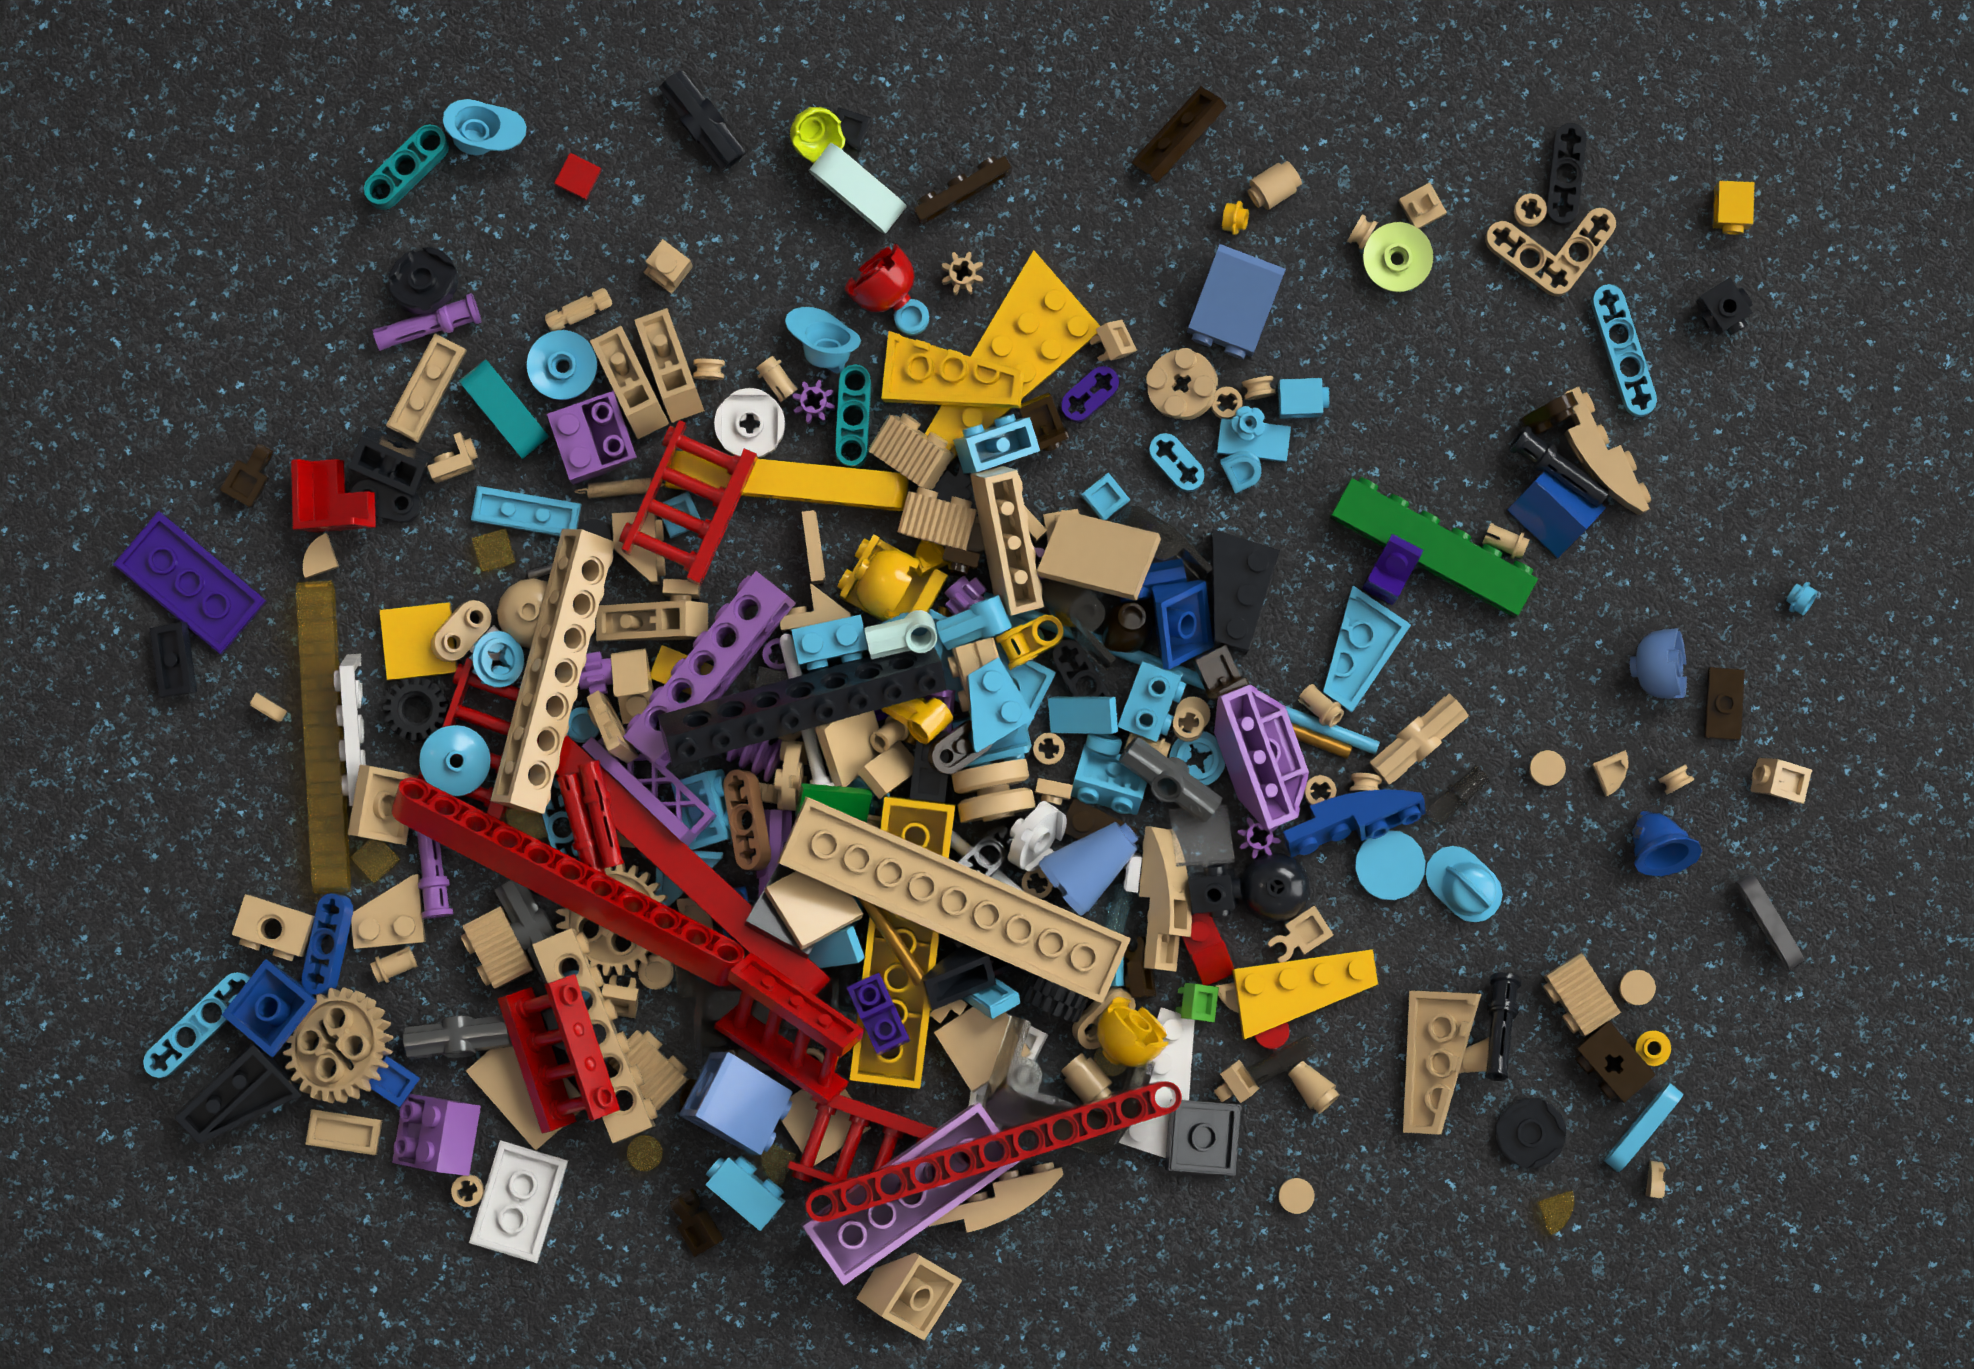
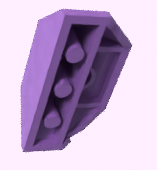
(1261, 755)

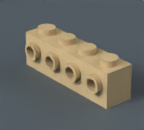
(1007, 539)

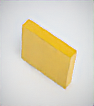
(408, 639)

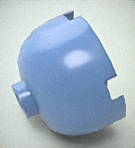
(1660, 664)

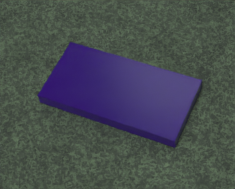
(190, 582)

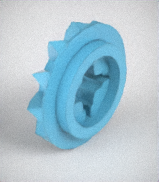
(511, 656)
(1213, 764)

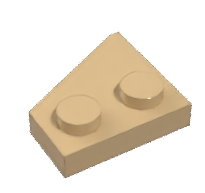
(610, 727)
(391, 917)

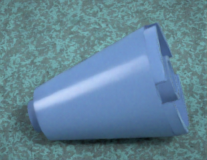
(1090, 864)

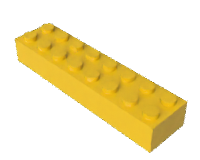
(930, 827)

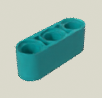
(411, 150)
(849, 400)
(504, 408)

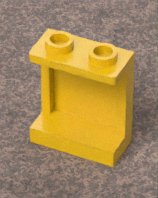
(919, 594)

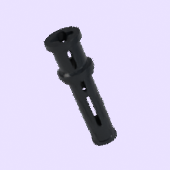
(1546, 458)
(1502, 1012)

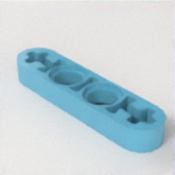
(1628, 349)
(194, 1020)

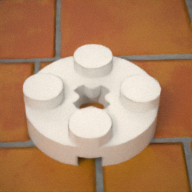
(736, 408)
(1035, 836)

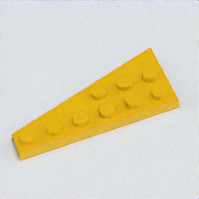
(1031, 332)

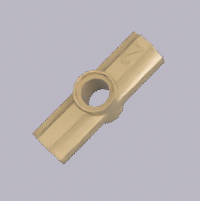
(1419, 739)

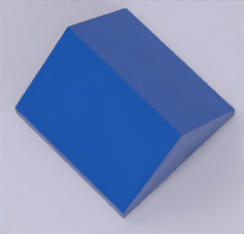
(1554, 513)
(1181, 621)
(269, 1007)

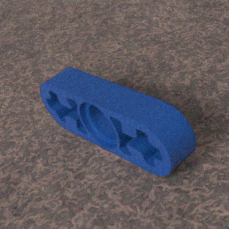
(323, 917)

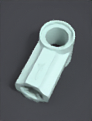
(897, 635)

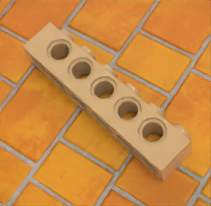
(551, 955)

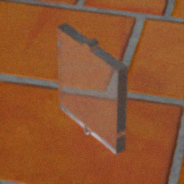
(1201, 842)

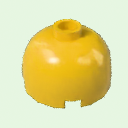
(884, 581)
(1129, 1035)

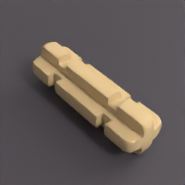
(578, 310)

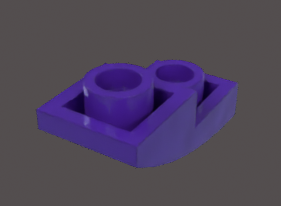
(878, 1014)

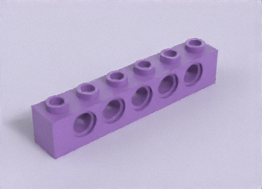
(728, 661)

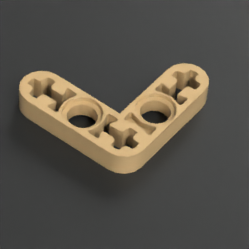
(1562, 261)

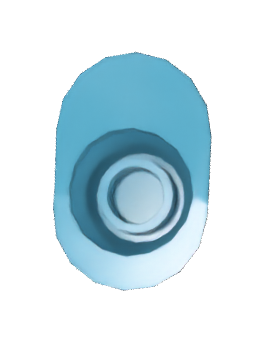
(483, 127)
(823, 337)
(1464, 884)

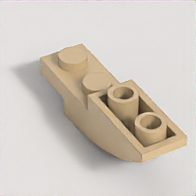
(1608, 467)
(1169, 897)
(1011, 1196)

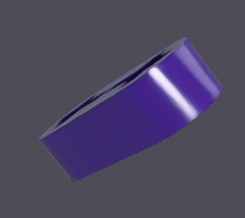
(1095, 400)

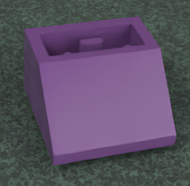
(592, 437)
(436, 1134)

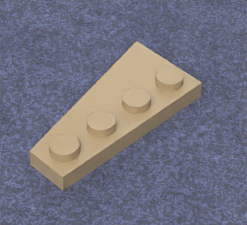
(1435, 1050)

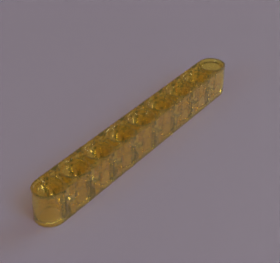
(321, 737)

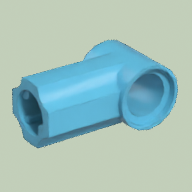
(981, 620)

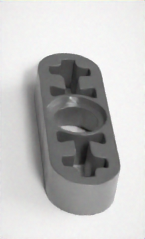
(1769, 921)

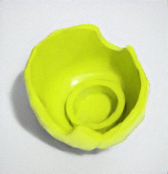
(815, 131)

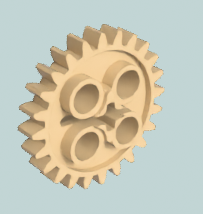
(603, 944)
(361, 1024)

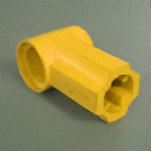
(922, 717)

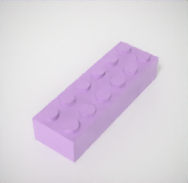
(867, 1236)

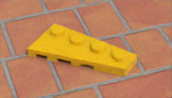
(938, 376)
(1291, 989)

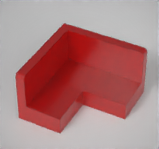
(321, 499)

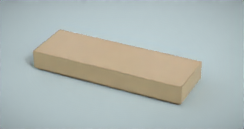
(426, 388)

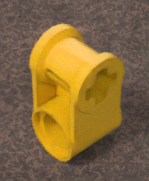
(1028, 640)

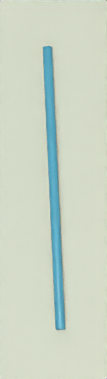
(1192, 678)

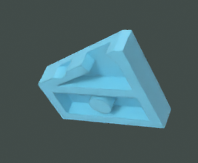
(994, 704)

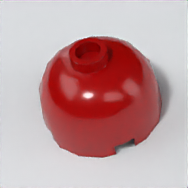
(883, 281)

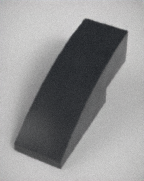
(962, 975)

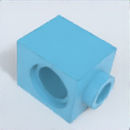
(1302, 398)

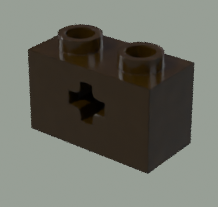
(1632, 1071)

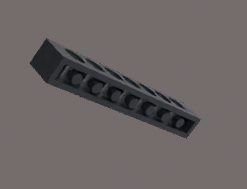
(799, 704)

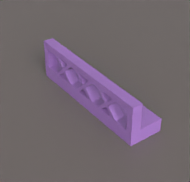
(650, 800)

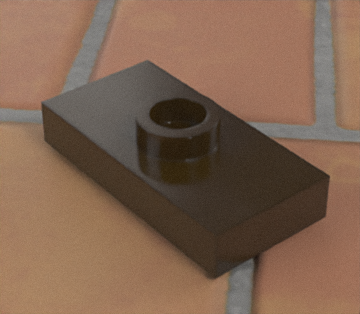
(1724, 703)

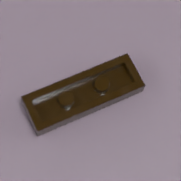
(1179, 134)
(961, 189)

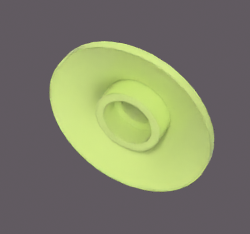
(1401, 239)

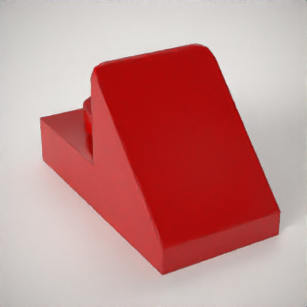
(1208, 950)

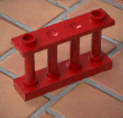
(709, 530)
(463, 678)
(802, 1010)
(537, 1059)
(860, 1117)

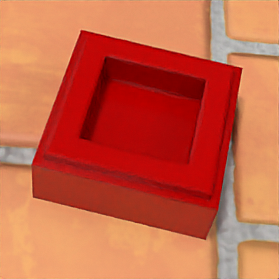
(578, 176)

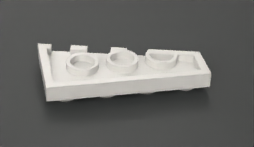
(353, 723)
(1170, 1066)

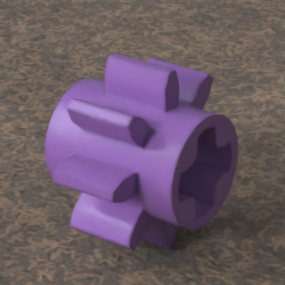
(810, 411)
(964, 594)
(596, 673)
(1257, 846)

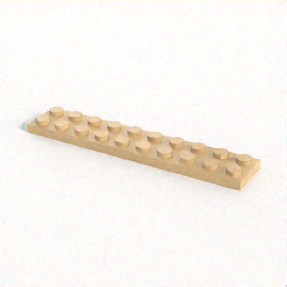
(953, 900)

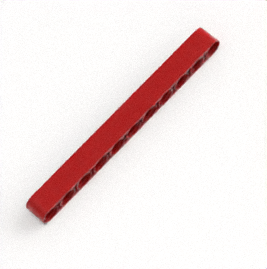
(692, 874)
(566, 881)
(1011, 1150)

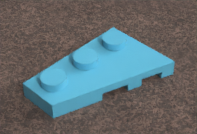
(1362, 648)

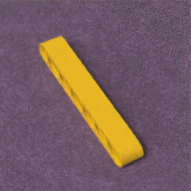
(805, 482)

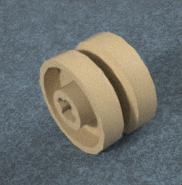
(993, 791)

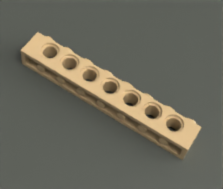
(539, 682)

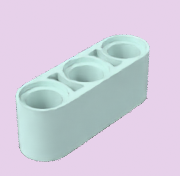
(857, 188)

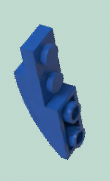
(1365, 811)

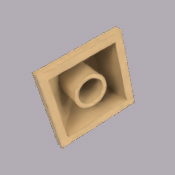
(910, 1293)

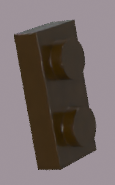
(1085, 819)

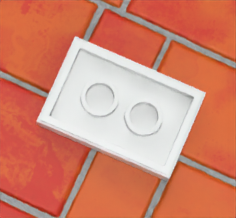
(518, 1201)

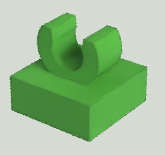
(1198, 1002)

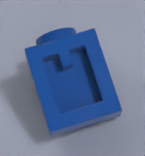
(395, 1081)

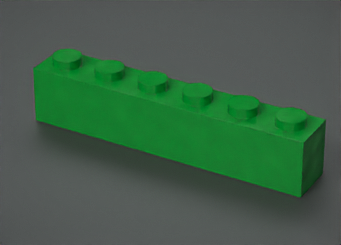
(1444, 551)

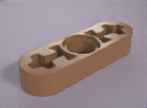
(758, 828)

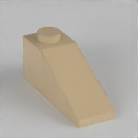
(669, 365)
(629, 382)
(651, 621)

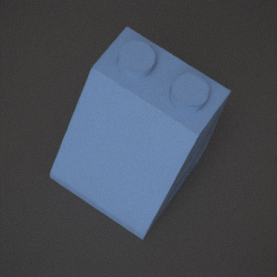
(1235, 302)
(737, 1103)

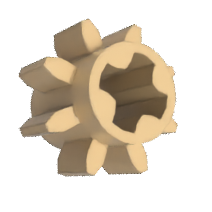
(957, 265)

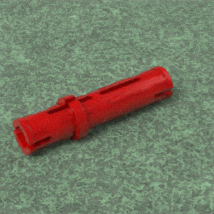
(600, 814)
(579, 821)

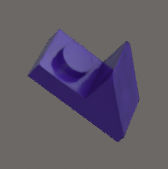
(1392, 569)

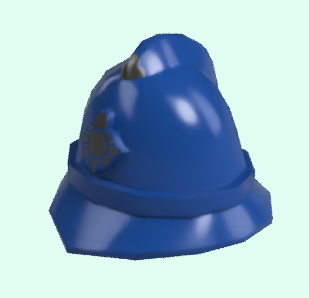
(1662, 845)

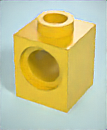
(1733, 206)

